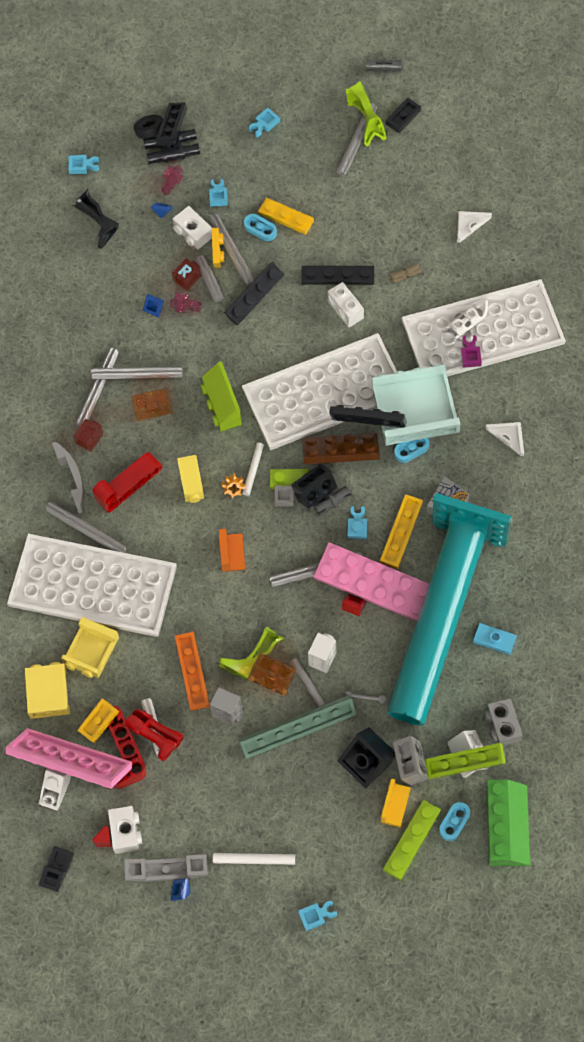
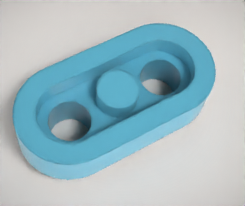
(262, 226)
(411, 450)
(454, 822)

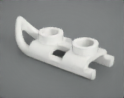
(470, 315)

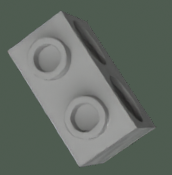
(226, 707)
(507, 722)
(410, 760)

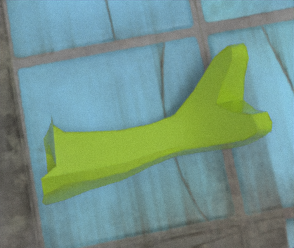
(373, 125)
(244, 666)

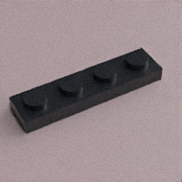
(171, 124)
(337, 274)
(254, 293)
(363, 416)

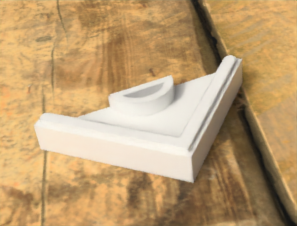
(469, 222)
(509, 434)

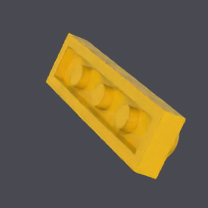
(401, 532)

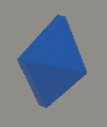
(161, 209)
(153, 305)
(180, 889)

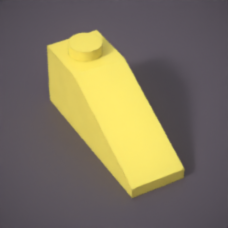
(190, 478)

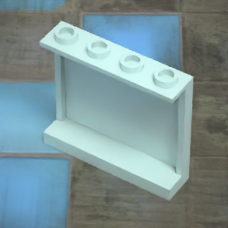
(424, 400)

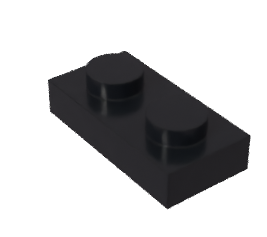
(403, 115)

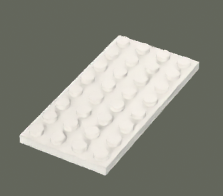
(515, 325)
(299, 397)
(93, 584)

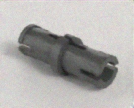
(384, 65)
(332, 500)

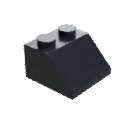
(367, 757)

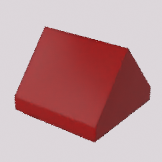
(353, 605)
(103, 838)

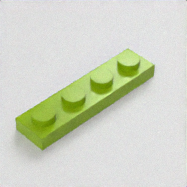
(465, 761)
(412, 840)

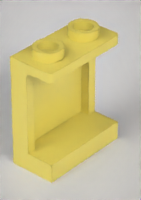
(90, 648)
(46, 690)

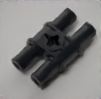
(178, 151)

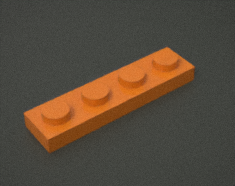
(192, 671)

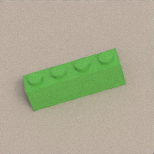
(507, 823)

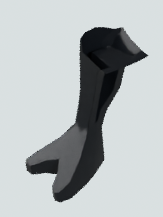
(92, 208)

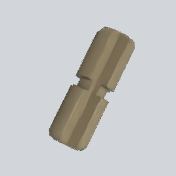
(408, 272)

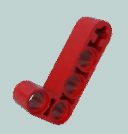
(127, 483)
(123, 744)

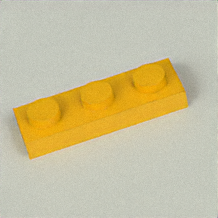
(286, 216)

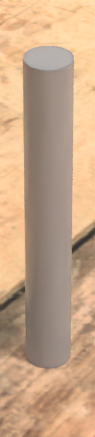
(307, 682)

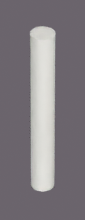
(253, 468)

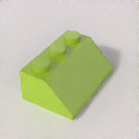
(221, 398)

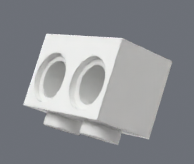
(345, 304)
(322, 652)

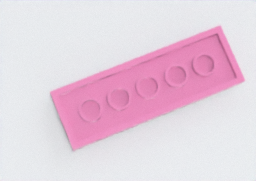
(371, 581)
(69, 758)

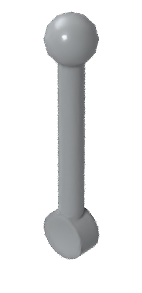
(382, 699)

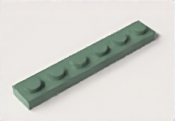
(297, 726)

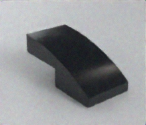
(56, 869)

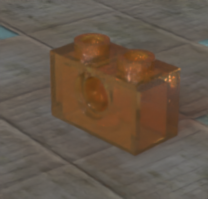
(152, 404)
(272, 674)

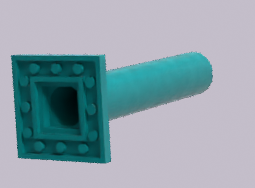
(422, 666)

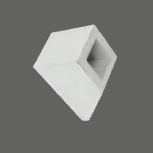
(53, 788)

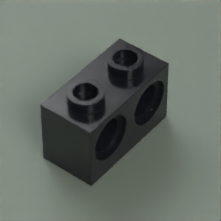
(314, 485)

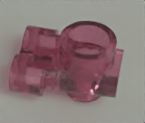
(173, 177)
(181, 303)

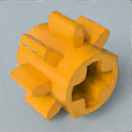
(236, 490)

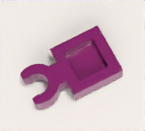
(470, 354)

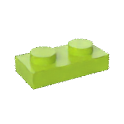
(285, 477)

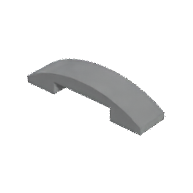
(65, 458)
(165, 869)

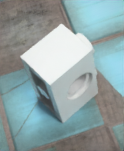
(190, 219)
(118, 819)

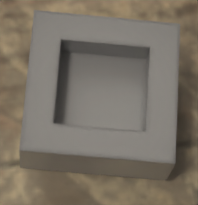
(284, 496)

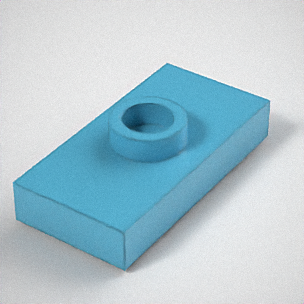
(494, 639)

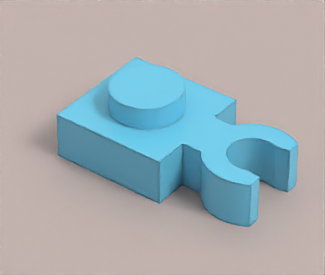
(264, 121)
(79, 164)
(218, 194)
(357, 527)
(314, 916)

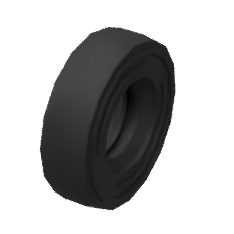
(148, 126)

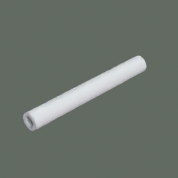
(243, 858)

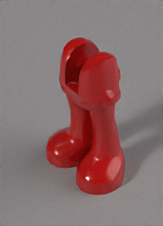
(168, 741)

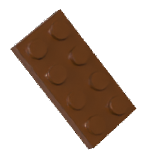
(340, 448)

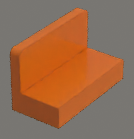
(231, 551)

